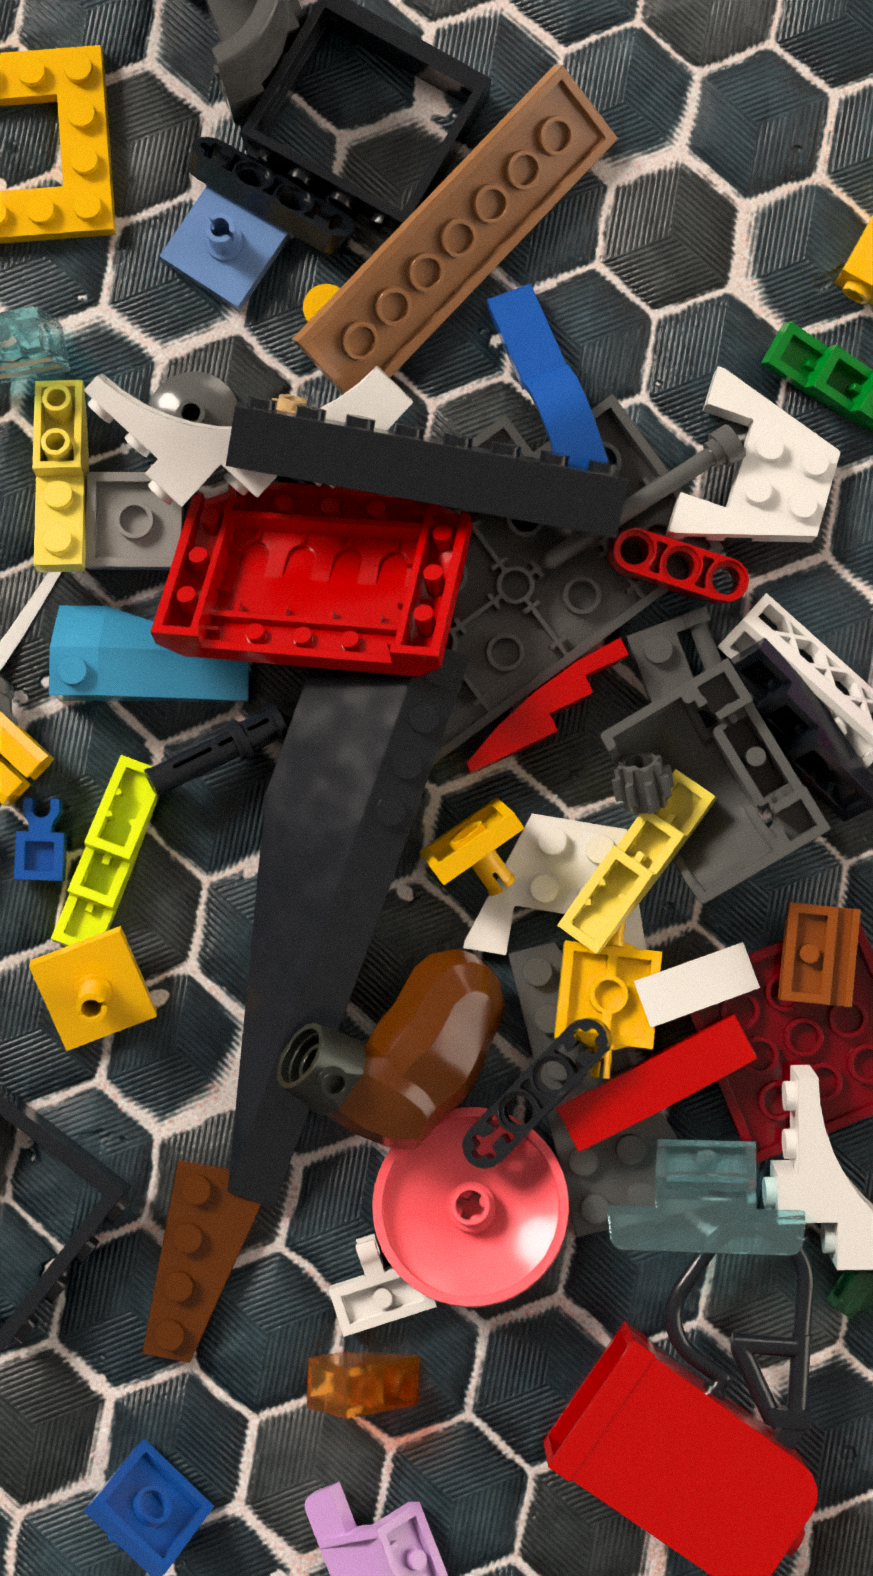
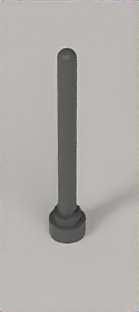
(720, 449)

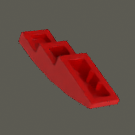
(533, 720)
(656, 1082)

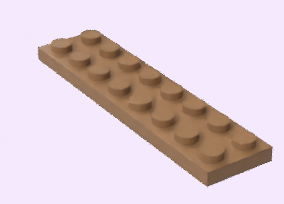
(458, 233)

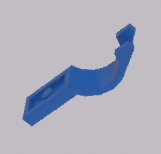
(546, 375)

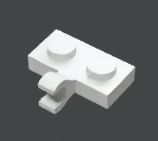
(376, 1295)

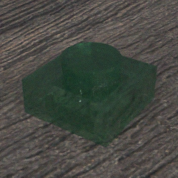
(852, 1292)

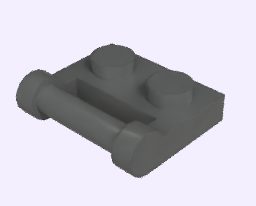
(661, 656)

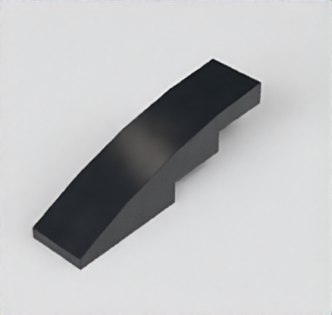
(806, 728)

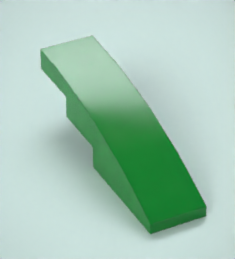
(823, 373)

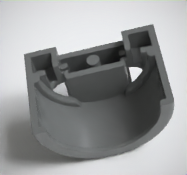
(251, 43)
(733, 762)

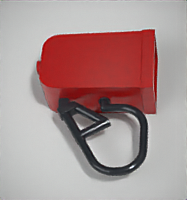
(687, 1455)

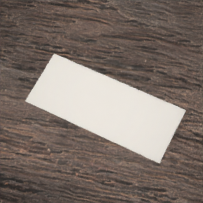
(696, 984)

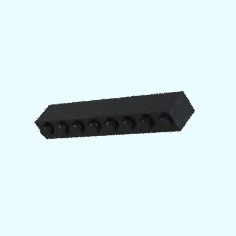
(425, 468)

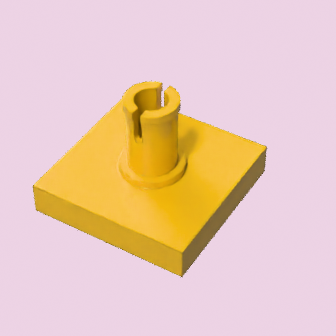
(474, 845)
(93, 988)

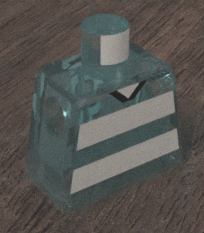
(25, 347)

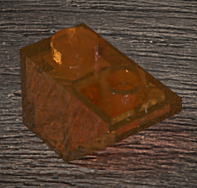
(362, 1383)

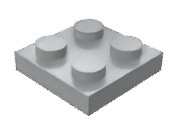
(129, 523)

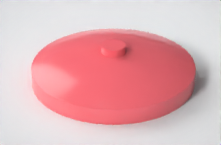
(467, 1229)

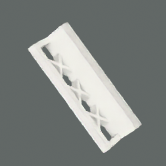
(848, 712)

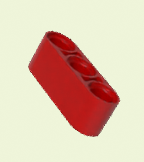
(700, 565)

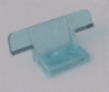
(706, 1205)

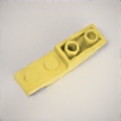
(61, 475)

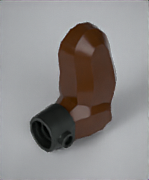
(416, 1059)

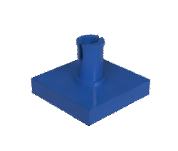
(149, 1509)

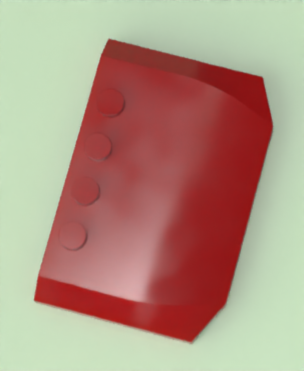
(315, 580)

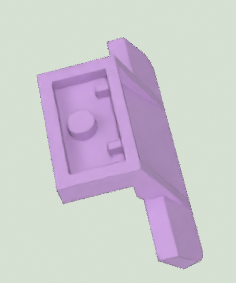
(390, 1547)

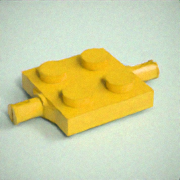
(605, 990)

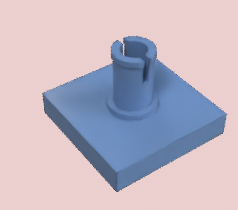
(224, 247)

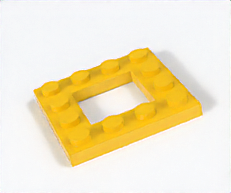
(86, 199)

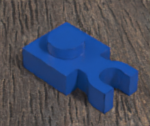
(41, 851)

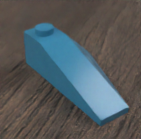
(113, 657)

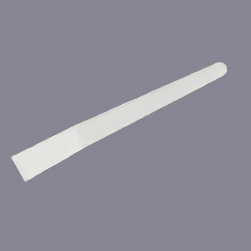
(25, 618)

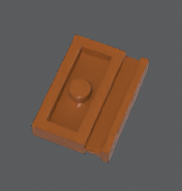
(819, 954)

